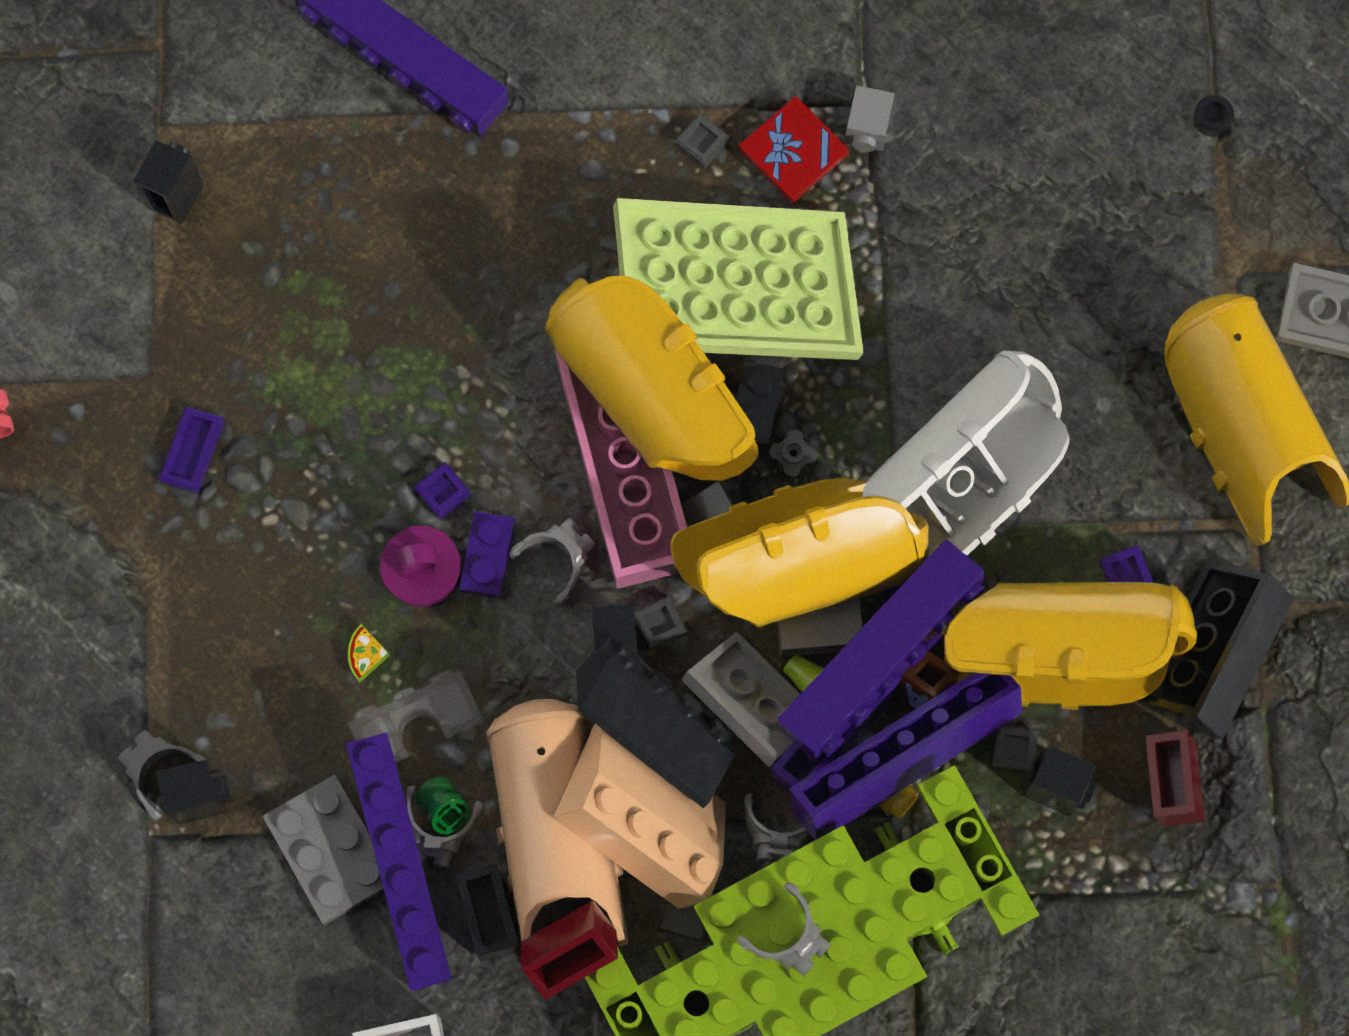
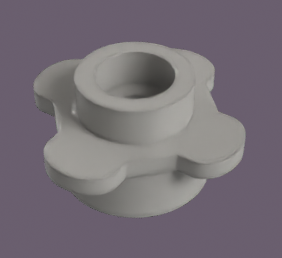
(793, 465)

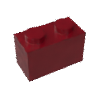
(1175, 778)
(569, 950)

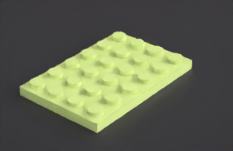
(746, 275)

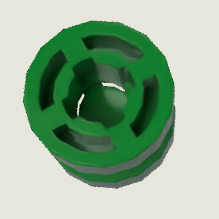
(443, 805)

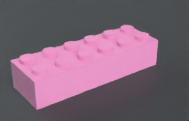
(633, 502)

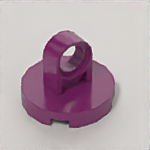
(420, 566)

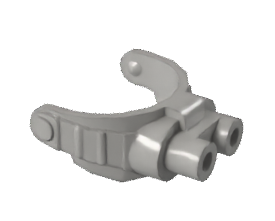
(568, 540)
(143, 756)
(770, 844)
(439, 847)
(799, 954)

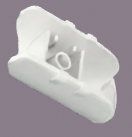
(980, 453)

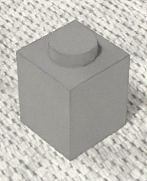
(869, 118)

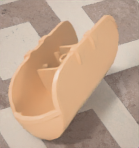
(541, 853)

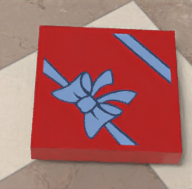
(793, 149)

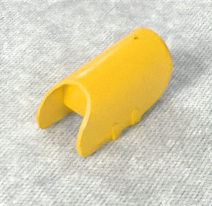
(652, 378)
(1246, 408)
(801, 550)
(1073, 639)

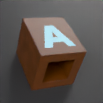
(924, 682)

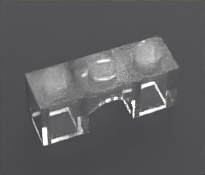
(444, 700)

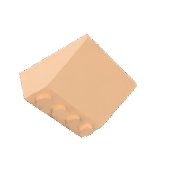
(644, 822)

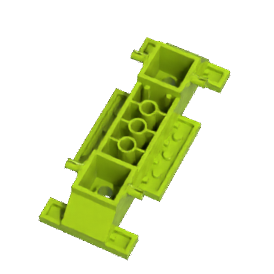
(859, 906)

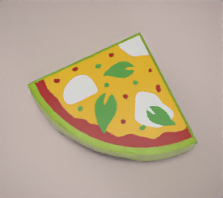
(364, 653)

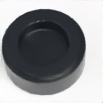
(1213, 115)

